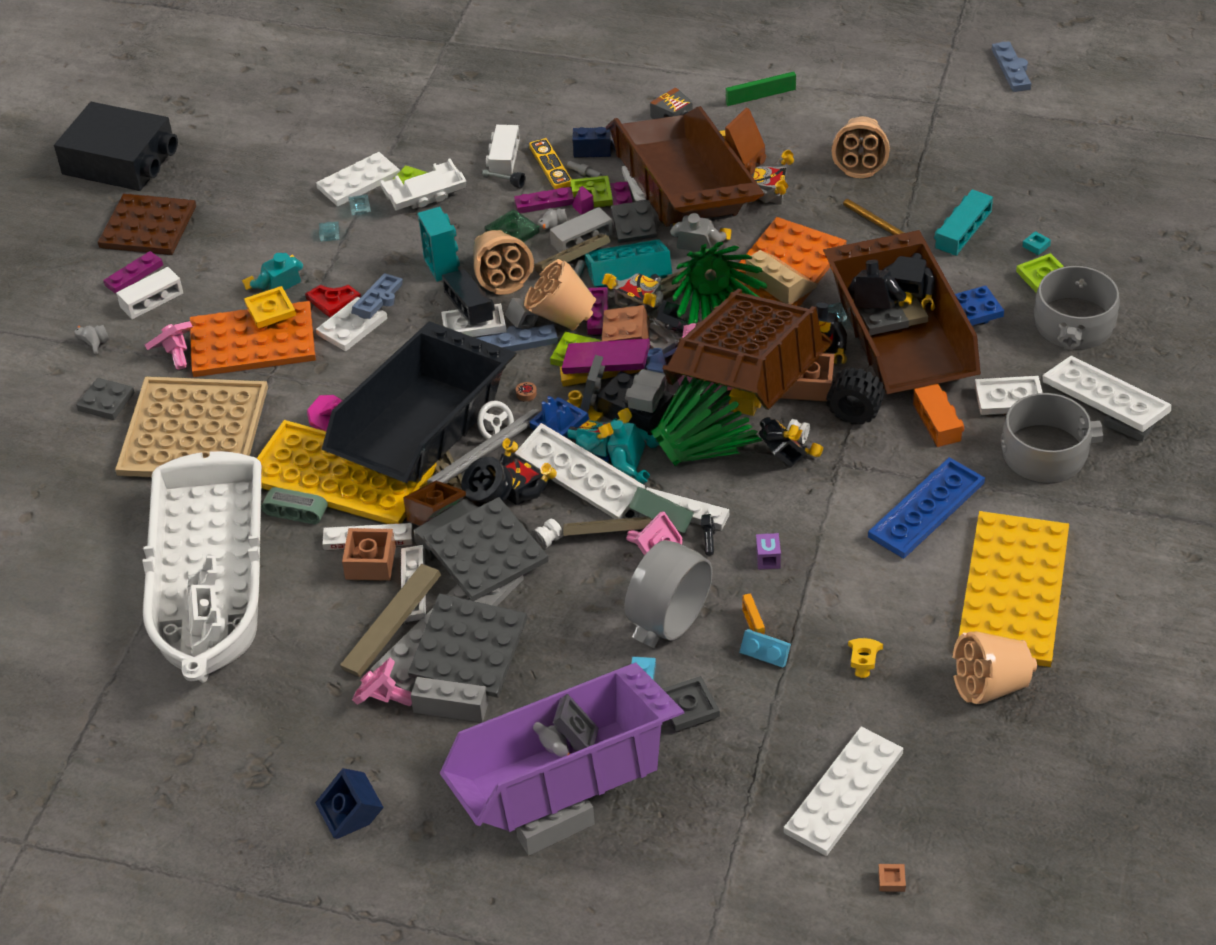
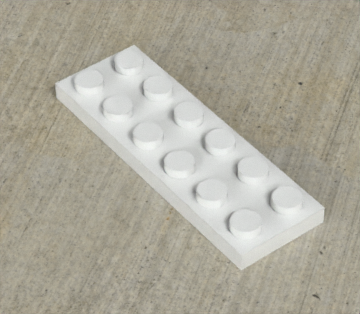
(1107, 393)
(580, 471)
(843, 791)

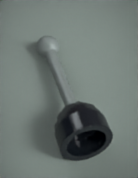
(516, 179)

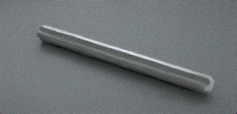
(484, 448)

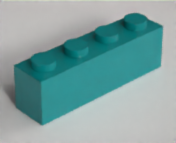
(963, 222)

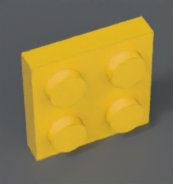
(270, 307)

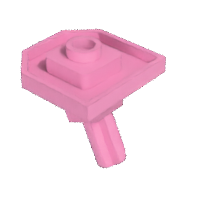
(173, 342)
(657, 530)
(381, 686)

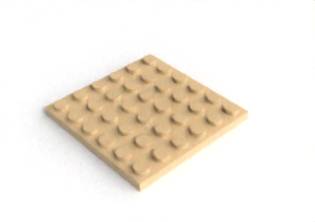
(189, 418)

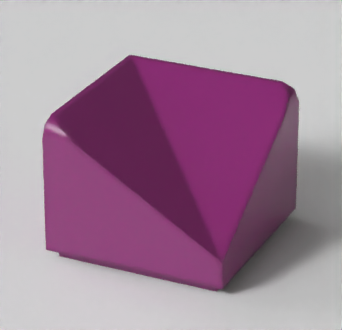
(583, 201)

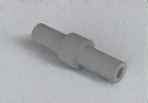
(583, 169)

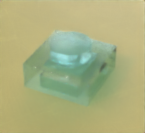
(359, 204)
(329, 231)
(838, 309)

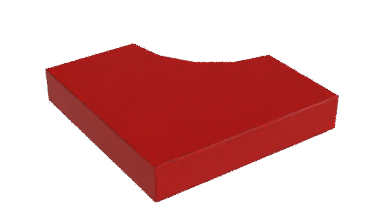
(331, 299)

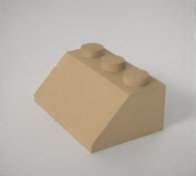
(781, 279)

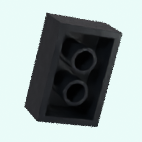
(613, 400)

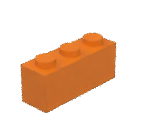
(938, 415)

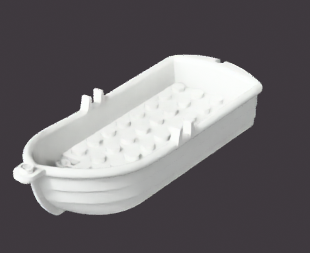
(196, 512)

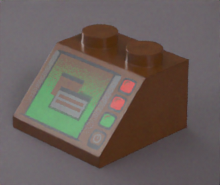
(431, 501)

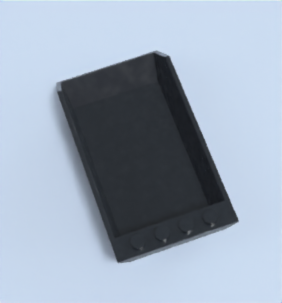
(417, 403)

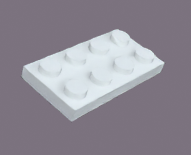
(357, 178)

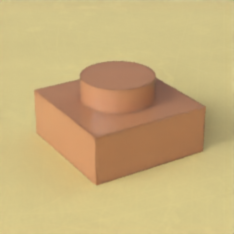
(892, 877)

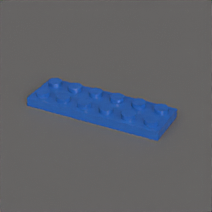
(926, 507)

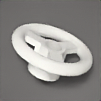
(486, 420)

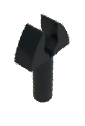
(709, 529)

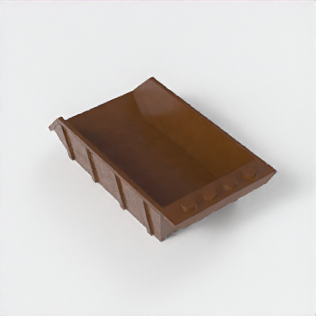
(684, 166)
(751, 346)
(923, 352)

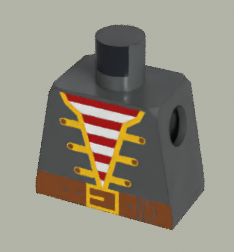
(670, 104)

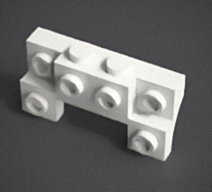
(424, 188)
(204, 607)

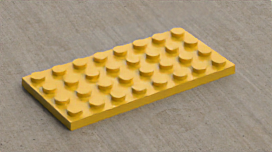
(298, 463)
(1016, 581)

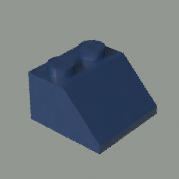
(591, 142)
(348, 803)

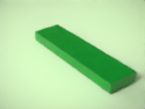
(760, 88)

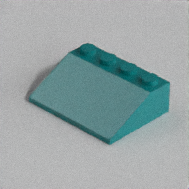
(627, 260)

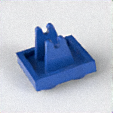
(980, 305)
(559, 416)

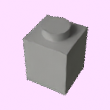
(519, 315)

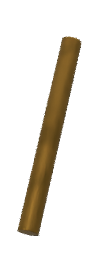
(871, 217)

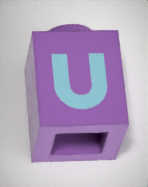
(768, 551)

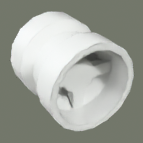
(547, 533)

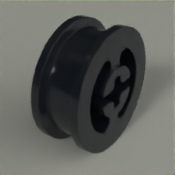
(486, 481)

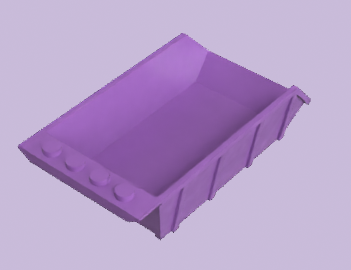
(510, 777)

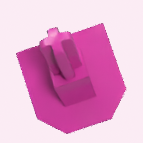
(320, 411)

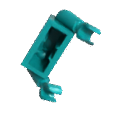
(627, 448)

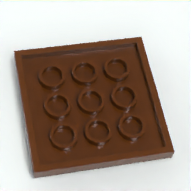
(147, 224)

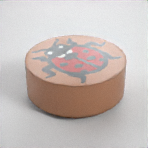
(526, 391)

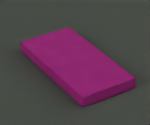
(616, 355)

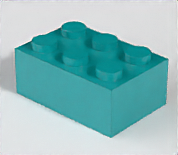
(438, 242)

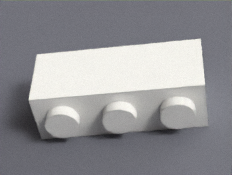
(503, 149)
(149, 292)

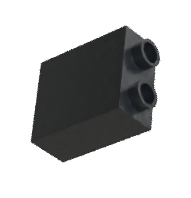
(115, 146)

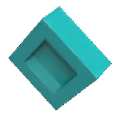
(1036, 243)

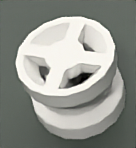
(804, 426)

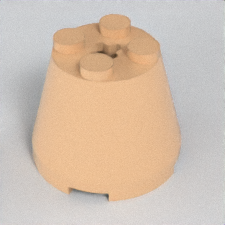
(860, 156)
(501, 262)
(560, 296)
(991, 666)

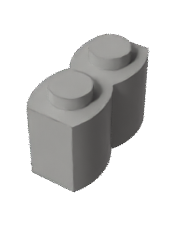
(646, 390)

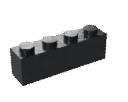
(468, 297)

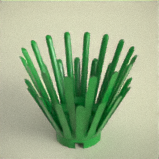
(717, 284)
(688, 438)

